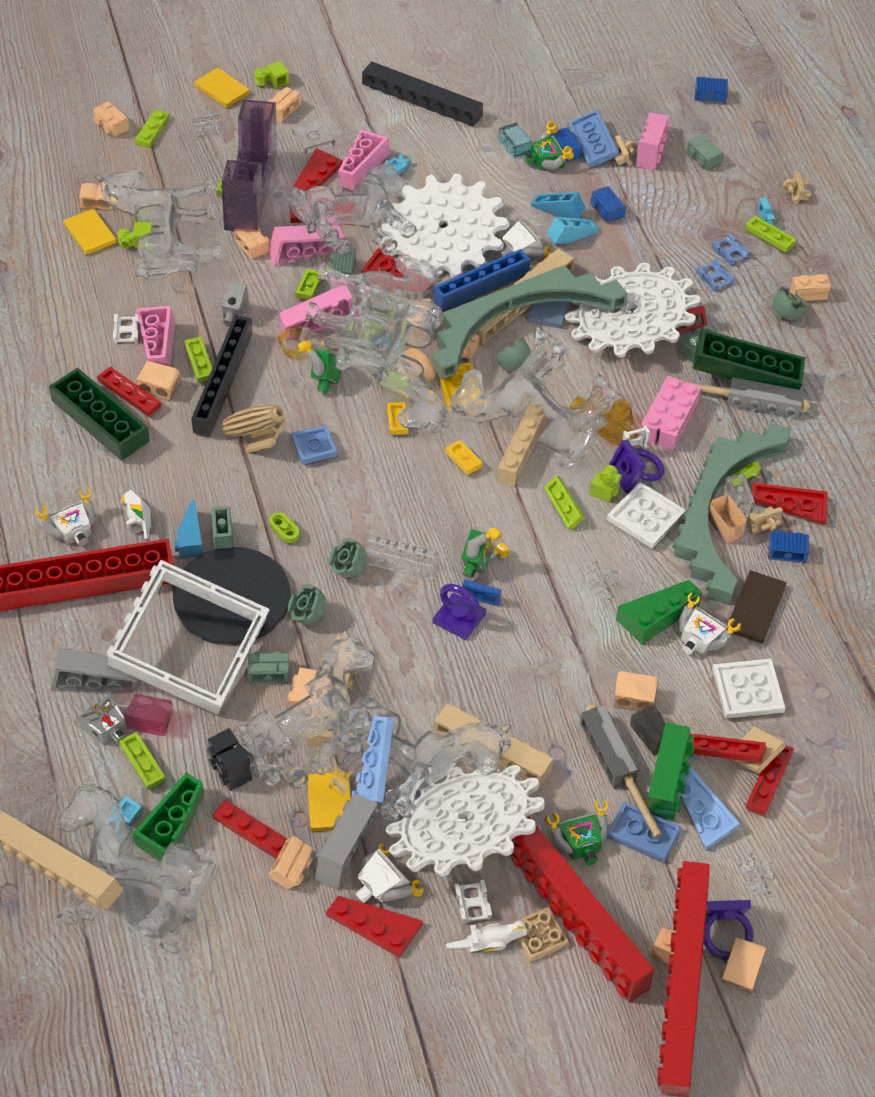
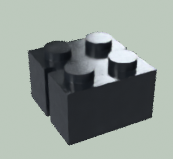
(230, 762)

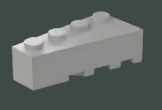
(88, 670)
(344, 840)

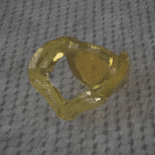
(297, 331)

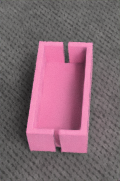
(671, 411)

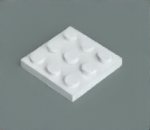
(646, 515)
(748, 688)

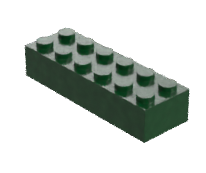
(747, 361)
(99, 413)

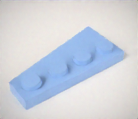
(375, 768)
(707, 812)

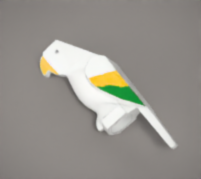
(138, 514)
(491, 937)

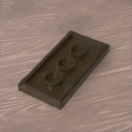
(757, 606)

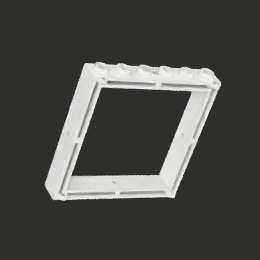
(164, 680)

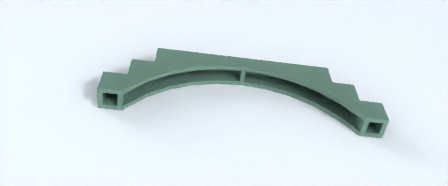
(554, 285)
(695, 538)

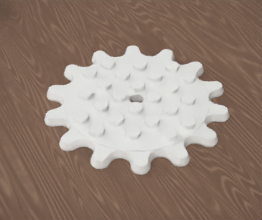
(469, 222)
(658, 312)
(495, 812)

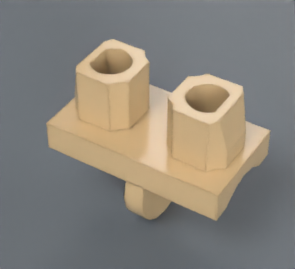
(629, 148)
(797, 188)
(766, 521)

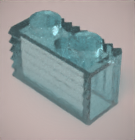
(514, 140)

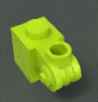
(275, 73)
(129, 239)
(605, 484)

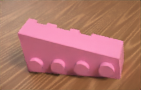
(652, 141)
(368, 151)
(295, 242)
(336, 302)
(157, 332)

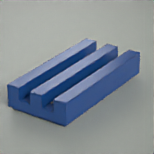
(483, 592)

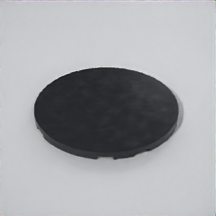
(243, 573)

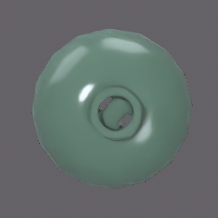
(788, 305)
(513, 357)
(348, 558)
(307, 605)

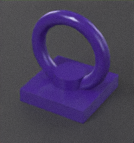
(631, 466)
(458, 613)
(723, 912)

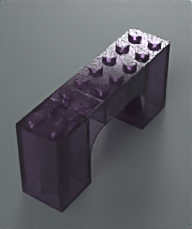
(248, 178)

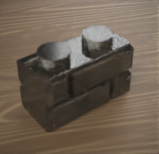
(649, 727)

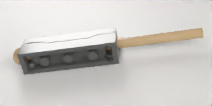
(761, 397)
(614, 756)

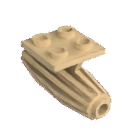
(260, 421)

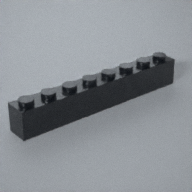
(422, 93)
(222, 376)

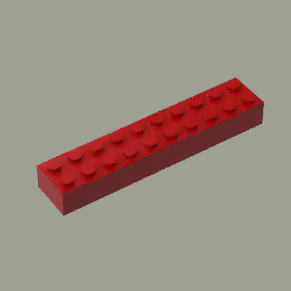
(80, 574)
(583, 915)
(685, 981)

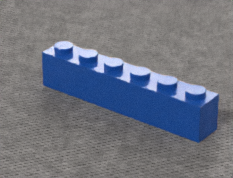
(481, 280)

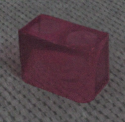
(149, 714)

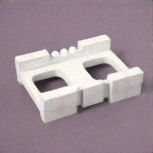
(118, 329)
(641, 441)
(480, 901)

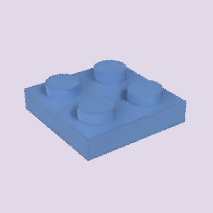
(314, 444)

